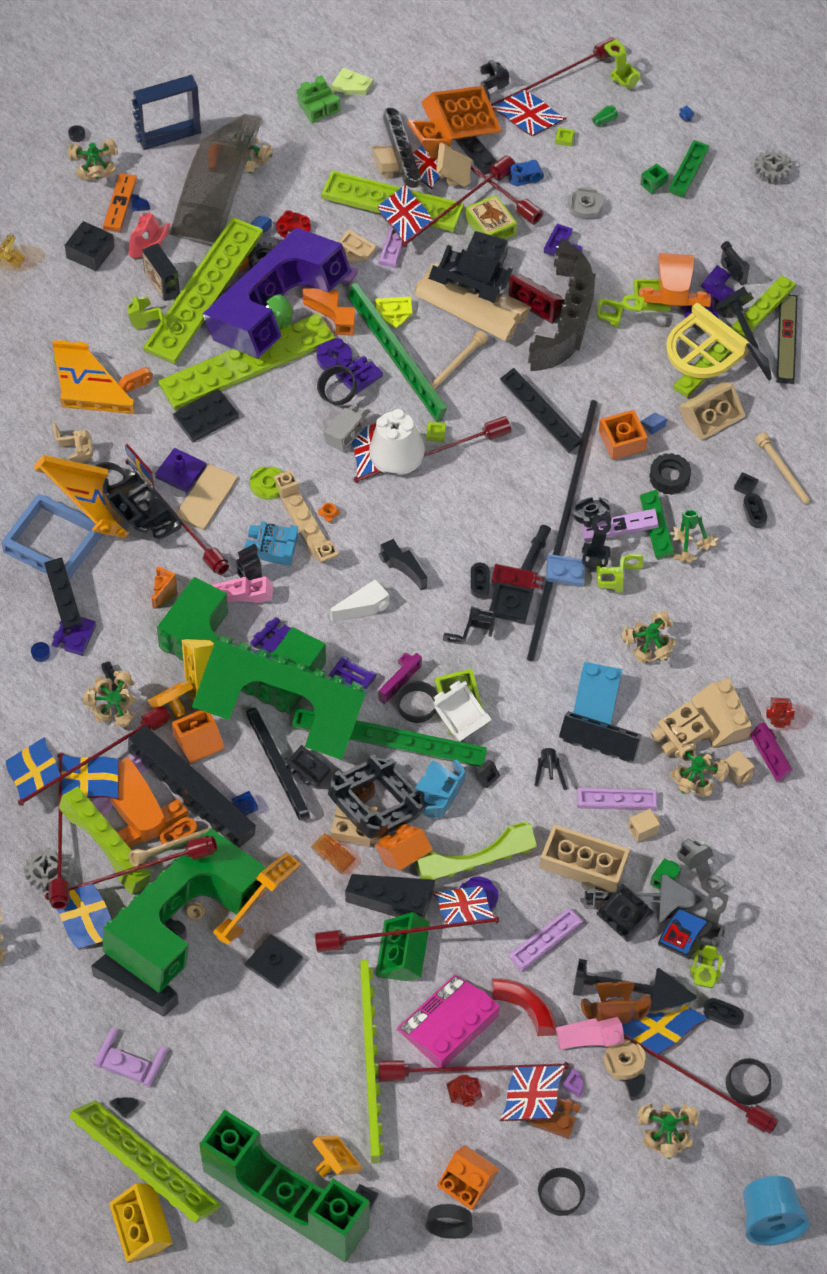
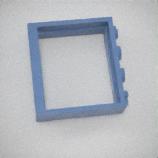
(37, 560)

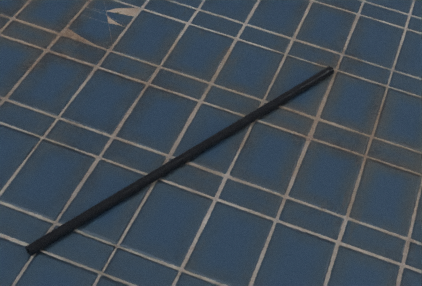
(562, 528)

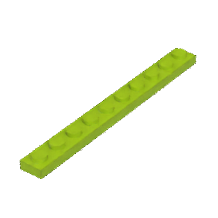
(755, 316)
(372, 1068)

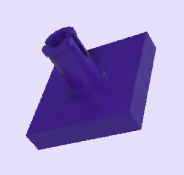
(180, 470)

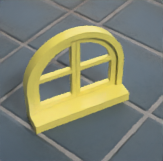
(718, 331)

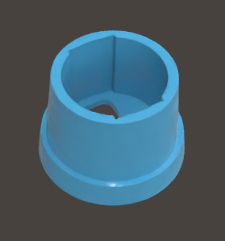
(773, 1211)

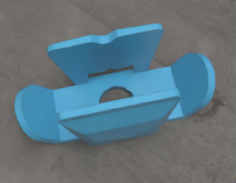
(438, 789)

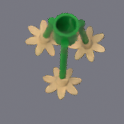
(689, 521)

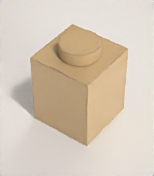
(739, 768)
(644, 825)

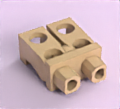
(681, 726)
(346, 831)

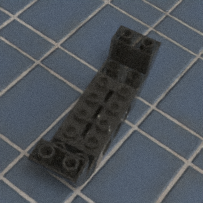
(550, 352)

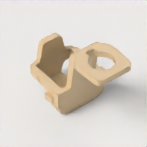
(81, 440)

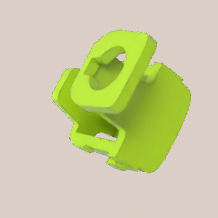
(622, 69)
(139, 317)
(615, 318)
(617, 585)
(705, 973)

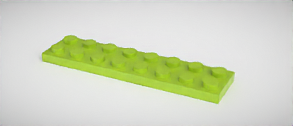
(369, 194)
(145, 1161)

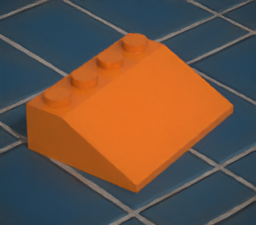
(462, 112)

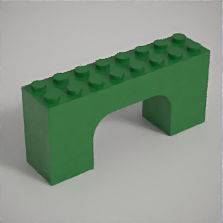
(201, 612)
(236, 665)
(138, 932)
(328, 1217)

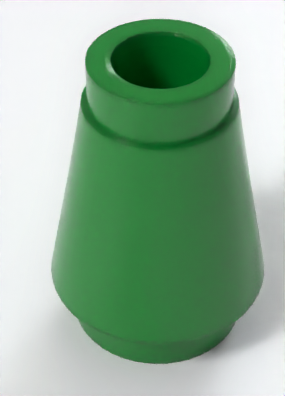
(606, 115)

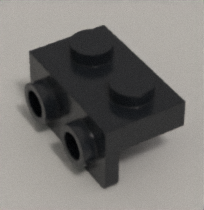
(308, 766)

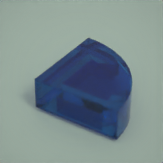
(139, 203)

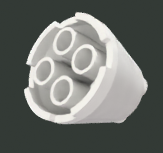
(396, 444)

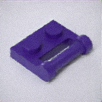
(349, 677)

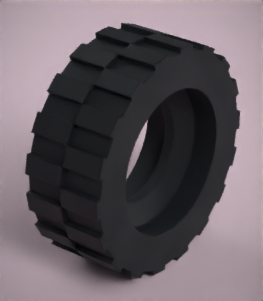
(670, 486)

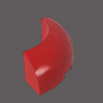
(529, 1000)

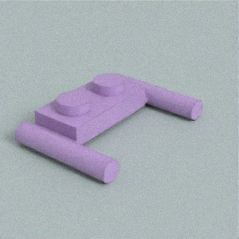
(126, 1064)

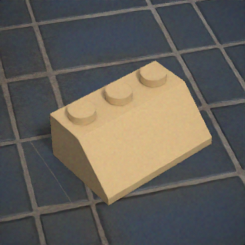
(712, 410)
(723, 713)

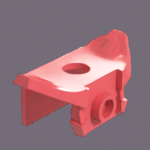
(156, 234)

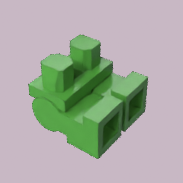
(317, 99)

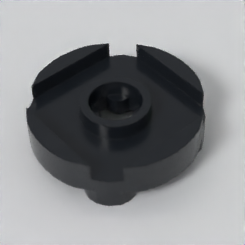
(588, 508)

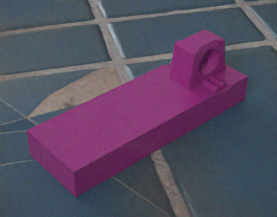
(409, 666)
(771, 752)

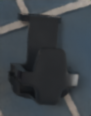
(500, 79)
(596, 550)
(475, 617)

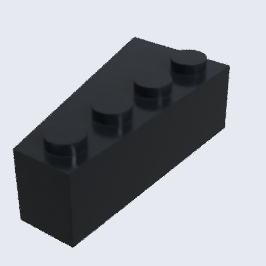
(390, 894)
(133, 987)

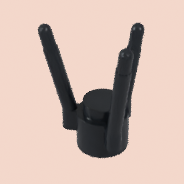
(549, 760)

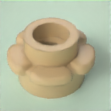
(191, 914)

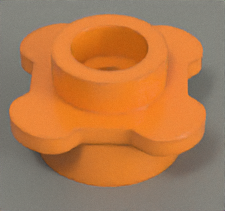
(328, 507)

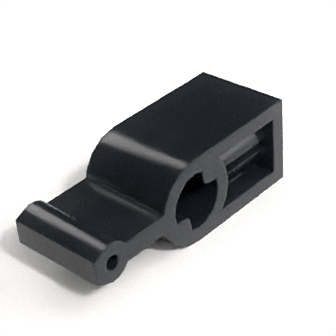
(249, 563)

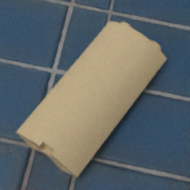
(495, 318)

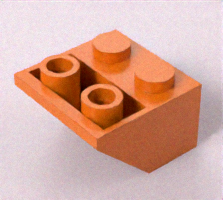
(197, 736)
(467, 1177)

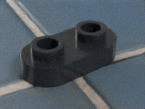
(755, 512)
(480, 581)
(724, 1011)

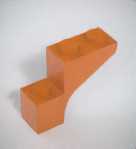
(327, 305)

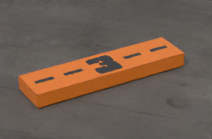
(119, 202)

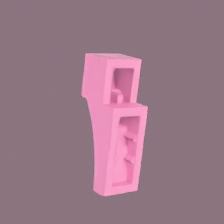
(246, 590)
(590, 1032)

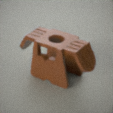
(623, 1009)

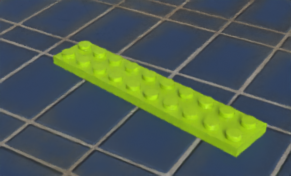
(203, 290)
(235, 366)

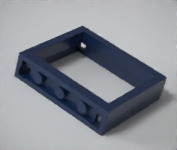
(172, 132)

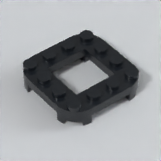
(374, 823)

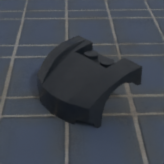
(472, 272)
(140, 508)

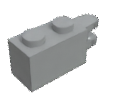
(345, 427)

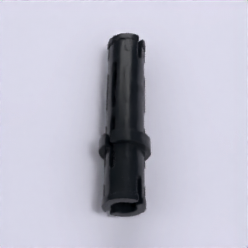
(538, 544)

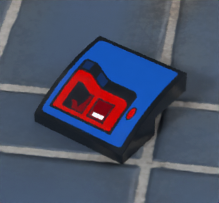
(684, 933)

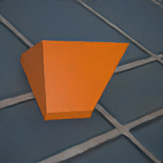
(164, 587)

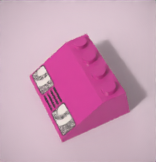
(449, 1020)

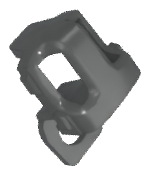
(696, 856)
(713, 916)

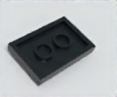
(205, 415)

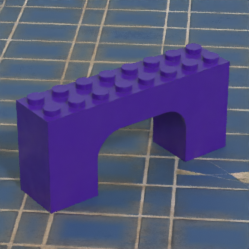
(241, 313)

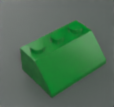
(403, 954)

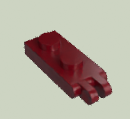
(516, 576)

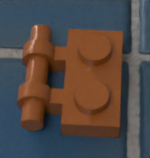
(561, 1122)

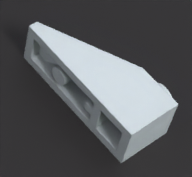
(364, 602)

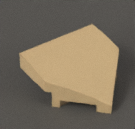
(357, 247)

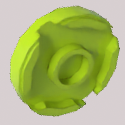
(263, 483)

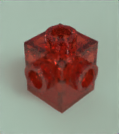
(780, 712)
(464, 1090)

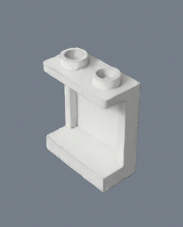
(460, 710)

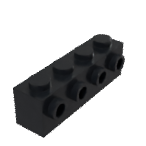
(600, 736)

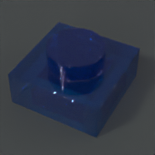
(245, 803)

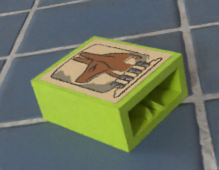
(491, 218)

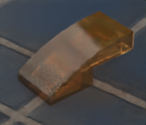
(333, 852)

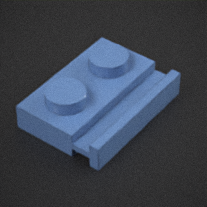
(565, 570)

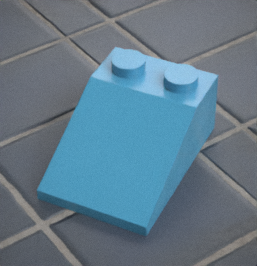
(597, 692)

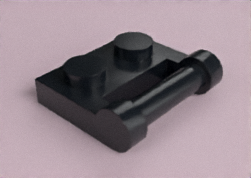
(734, 263)

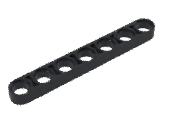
(406, 151)
(277, 764)

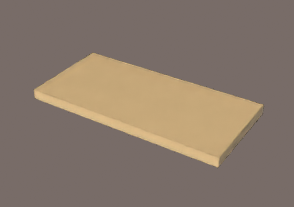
(206, 496)

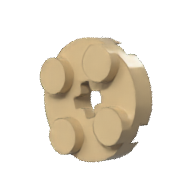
(621, 1070)

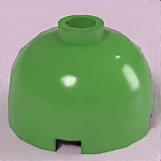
(281, 309)

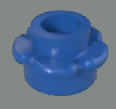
(686, 113)

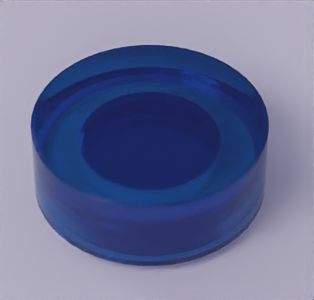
(40, 651)

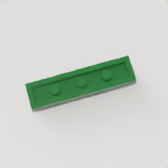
(688, 168)
(659, 536)

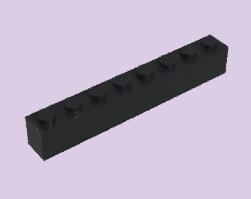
(191, 786)

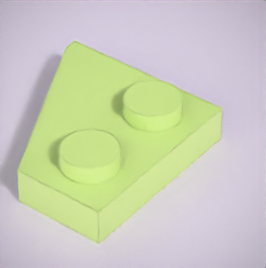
(351, 83)

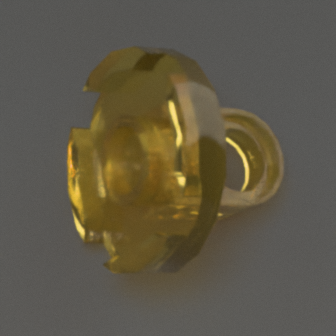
(9, 253)

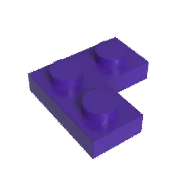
(558, 233)
(716, 284)

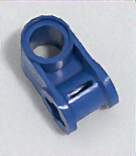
(527, 172)

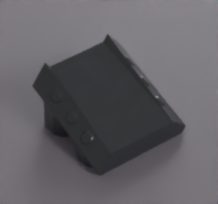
(625, 913)

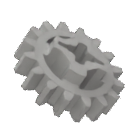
(772, 166)
(38, 865)

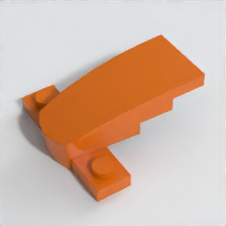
(675, 282)
(140, 808)

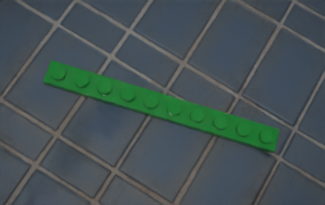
(397, 352)
(404, 740)

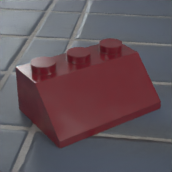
(539, 298)

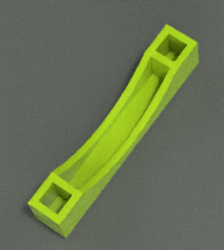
(84, 814)
(513, 840)

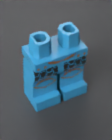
(274, 542)

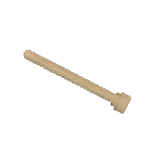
(479, 339)
(763, 440)
(138, 857)

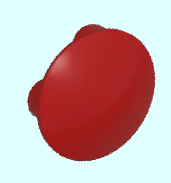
(290, 221)

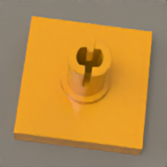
(172, 697)
(336, 1156)

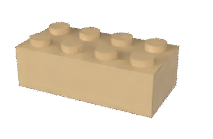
(584, 858)

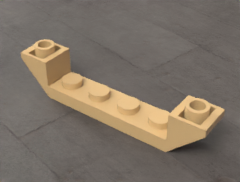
(301, 516)

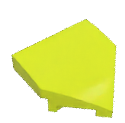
(394, 310)

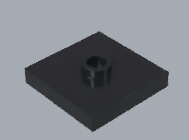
(511, 602)
(274, 961)

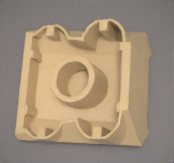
(385, 161)
(453, 166)

